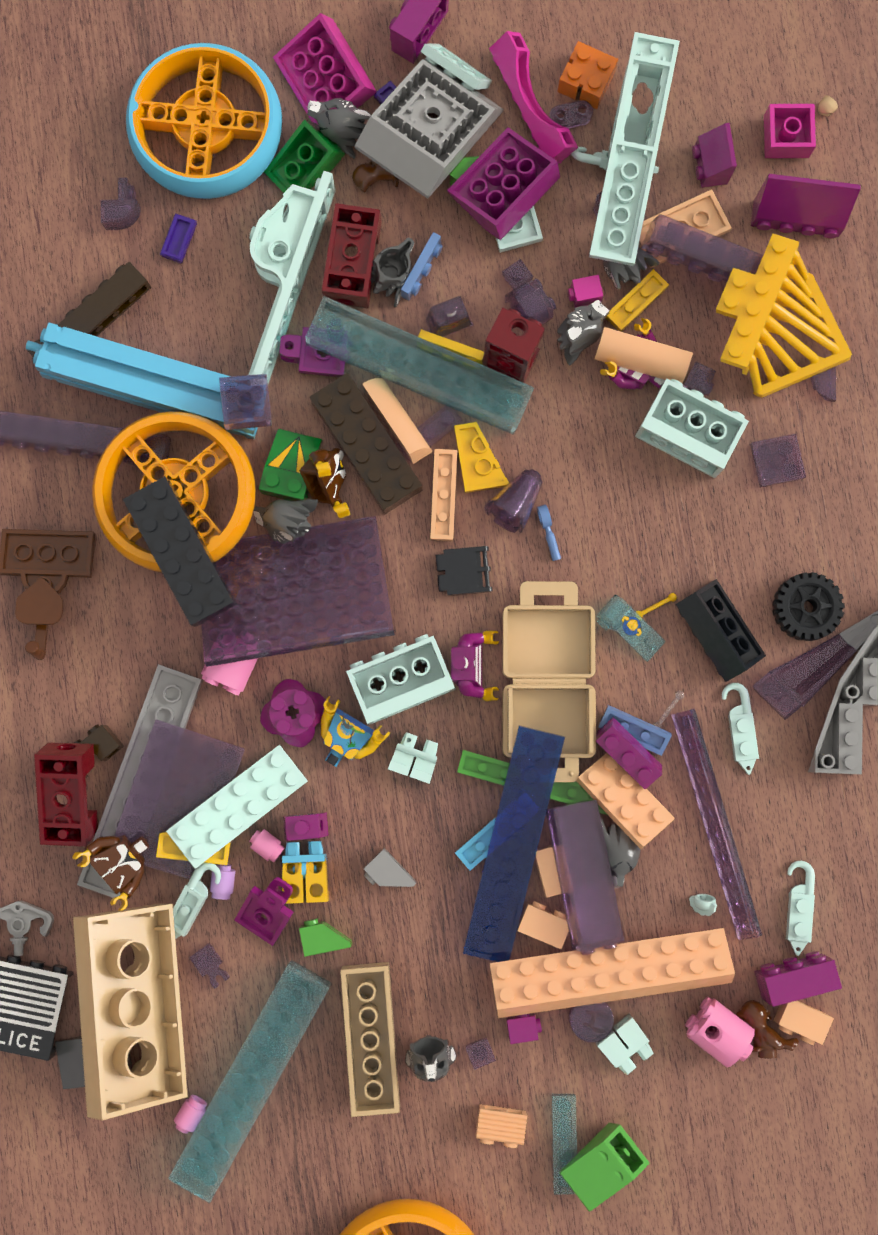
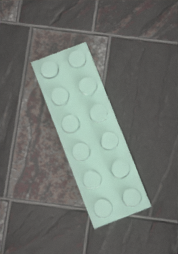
(236, 806)

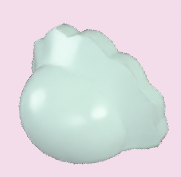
(703, 904)

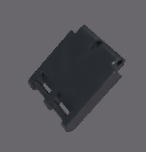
(463, 571)

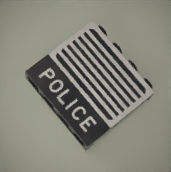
(30, 1006)

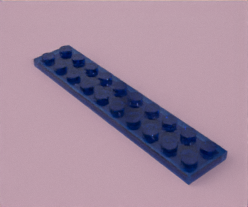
(513, 844)

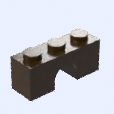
(104, 742)

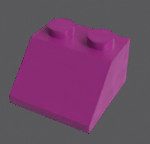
(715, 156)

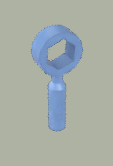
(545, 521)

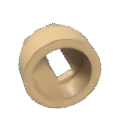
(827, 106)

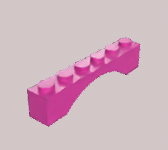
(512, 58)

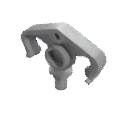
(19, 922)

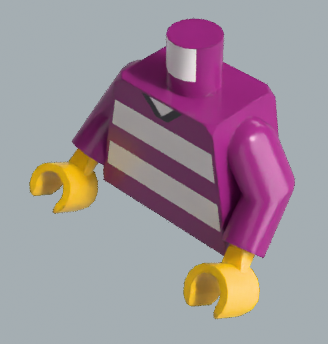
(628, 378)
(467, 665)

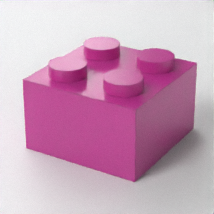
(789, 130)

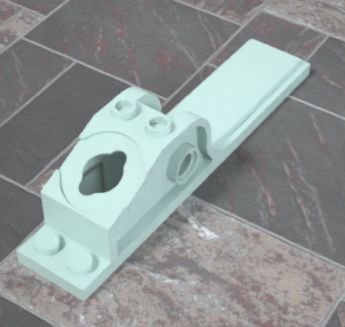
(633, 150)
(282, 254)

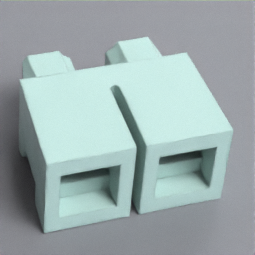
(405, 754)
(635, 1042)

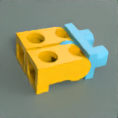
(309, 867)

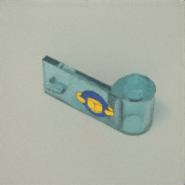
(630, 626)

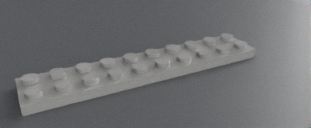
(168, 700)

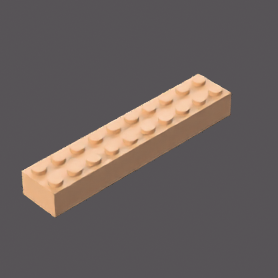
(612, 973)

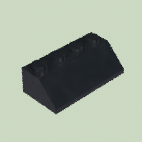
(720, 630)

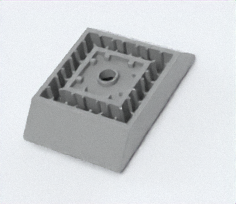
(423, 148)

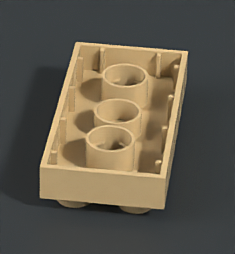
(129, 1009)

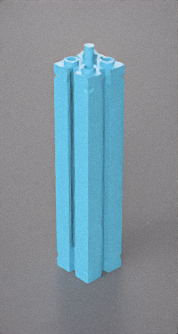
(129, 374)

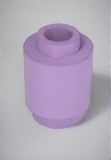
(226, 885)

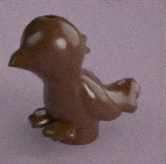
(368, 174)
(765, 1039)

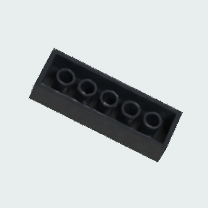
(179, 552)

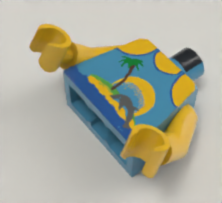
(347, 735)

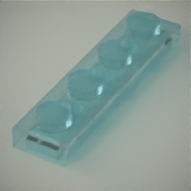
(563, 1138)

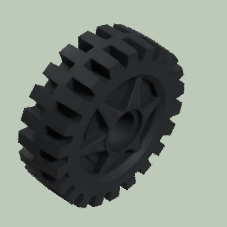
(825, 601)

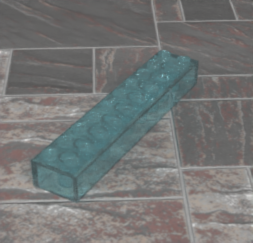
(418, 365)
(249, 1081)

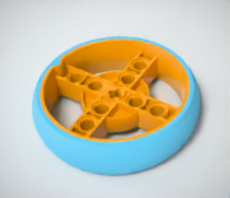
(210, 62)

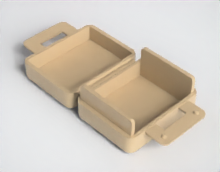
(549, 659)

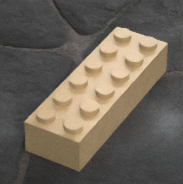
(370, 1039)

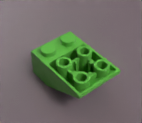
(604, 1166)

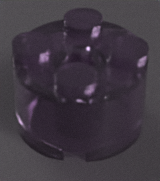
(531, 301)

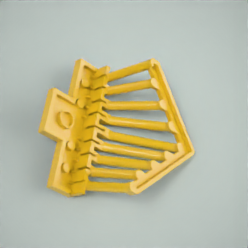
(756, 305)

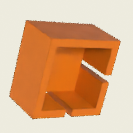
(590, 70)

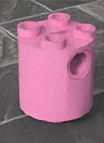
(232, 675)
(720, 1033)

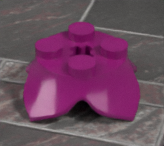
(295, 731)

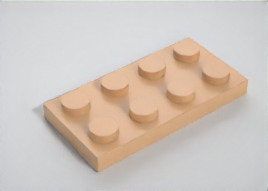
(699, 212)
(625, 800)

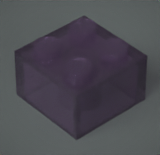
(245, 401)

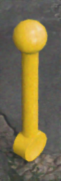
(671, 597)

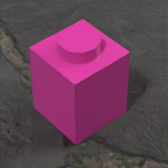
(585, 291)

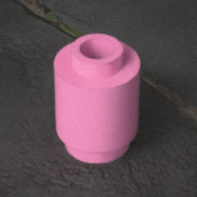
(266, 845)
(190, 1114)

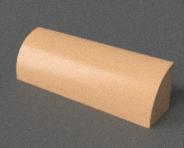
(643, 355)
(397, 419)

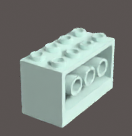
(692, 428)
(397, 695)

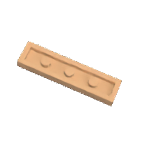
(443, 495)

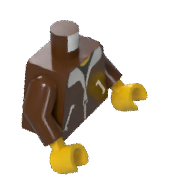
(324, 478)
(117, 863)

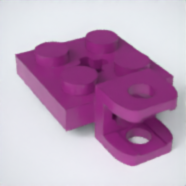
(307, 357)
(269, 903)

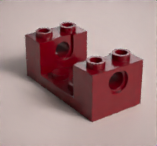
(348, 277)
(513, 353)
(63, 770)

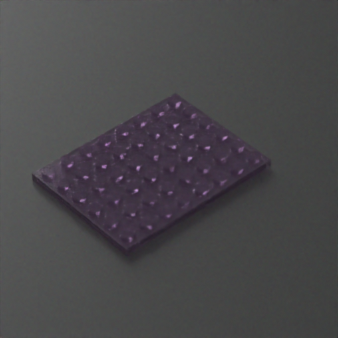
(301, 593)

